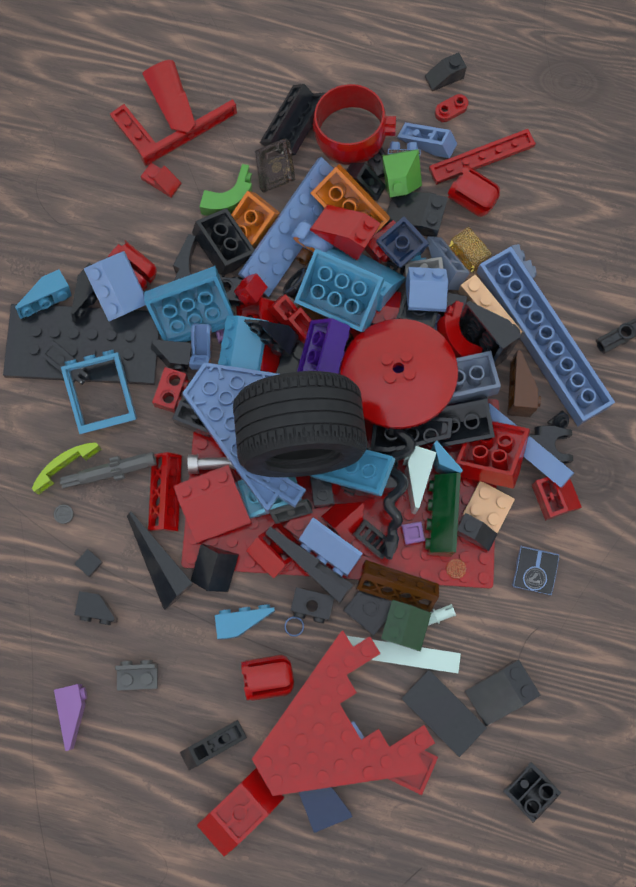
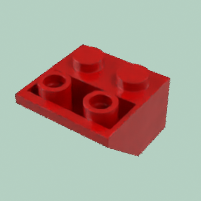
(554, 499)

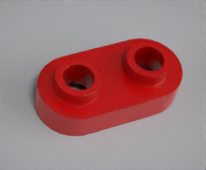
(453, 108)

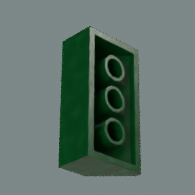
(443, 514)

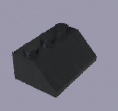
(223, 241)
(470, 421)

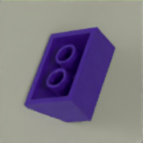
(324, 346)

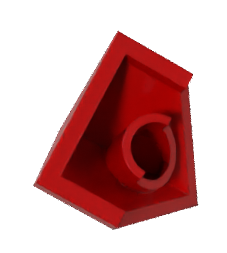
(345, 519)

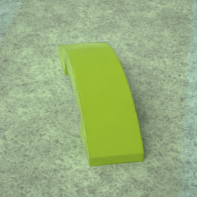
(44, 481)

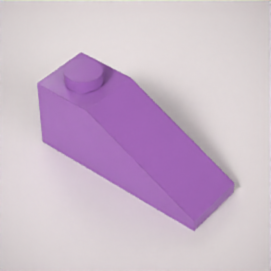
(70, 708)

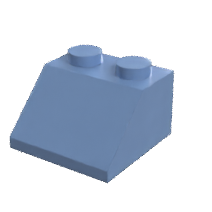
(426, 289)

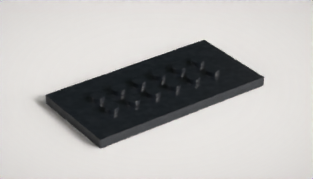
(90, 335)

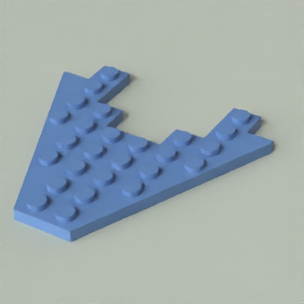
(212, 399)

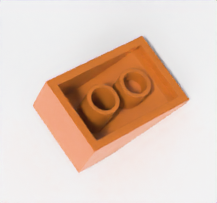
(254, 217)

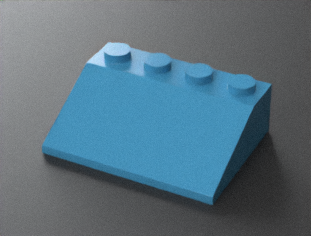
(392, 279)
(340, 290)
(188, 301)

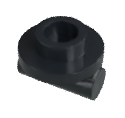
(560, 420)

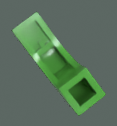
(214, 202)

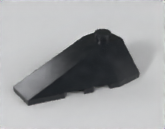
(434, 430)

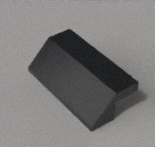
(293, 118)

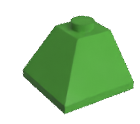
(402, 172)

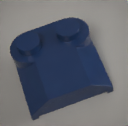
(402, 242)

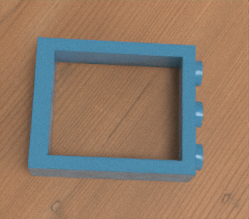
(88, 361)

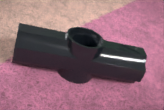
(615, 338)

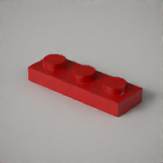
(132, 128)

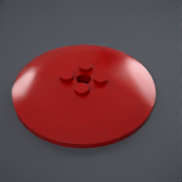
(408, 396)

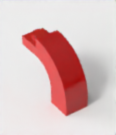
(449, 328)

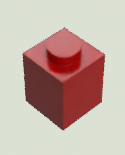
(250, 289)

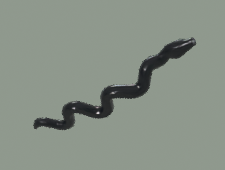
(392, 539)

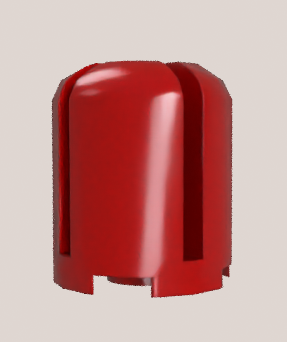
(474, 192)
(143, 267)
(267, 677)

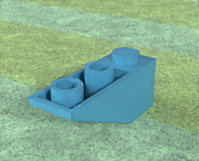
(46, 292)
(237, 623)

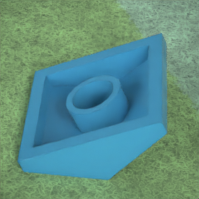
(443, 461)

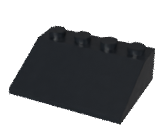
(489, 331)

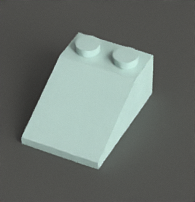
(417, 472)

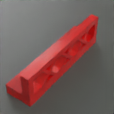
(169, 505)

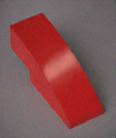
(288, 314)

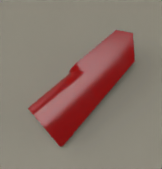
(170, 95)

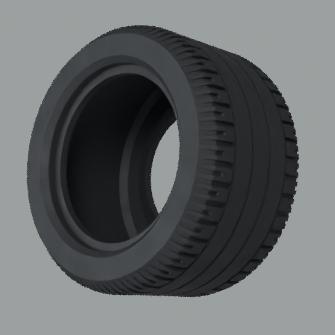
(299, 424)

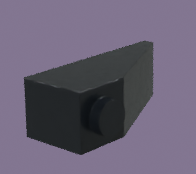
(213, 745)

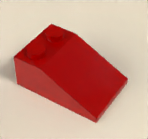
(346, 229)

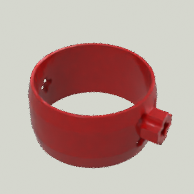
(358, 97)

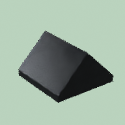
(214, 568)

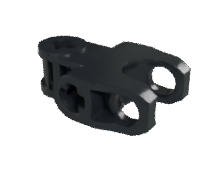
(547, 436)

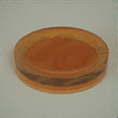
(456, 568)

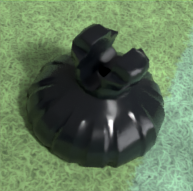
(293, 284)

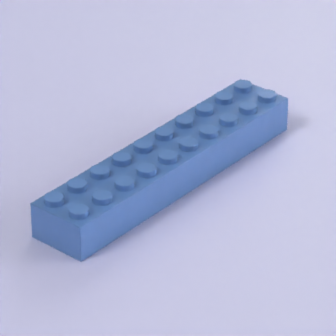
(545, 337)

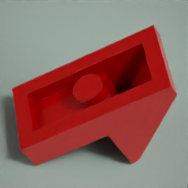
(161, 179)

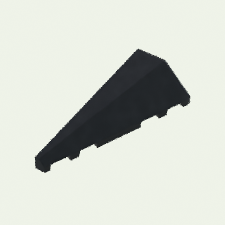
(165, 573)
(331, 582)

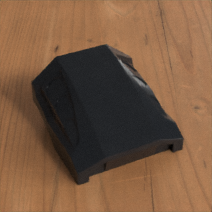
(532, 792)

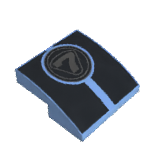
(536, 570)

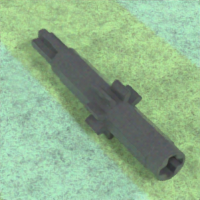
(115, 469)

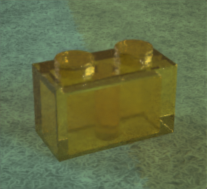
(469, 249)

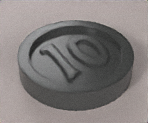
(63, 514)

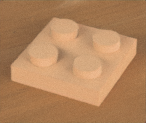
(489, 505)

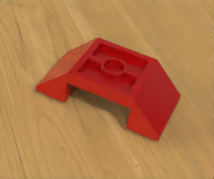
(239, 813)

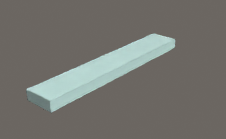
(427, 658)

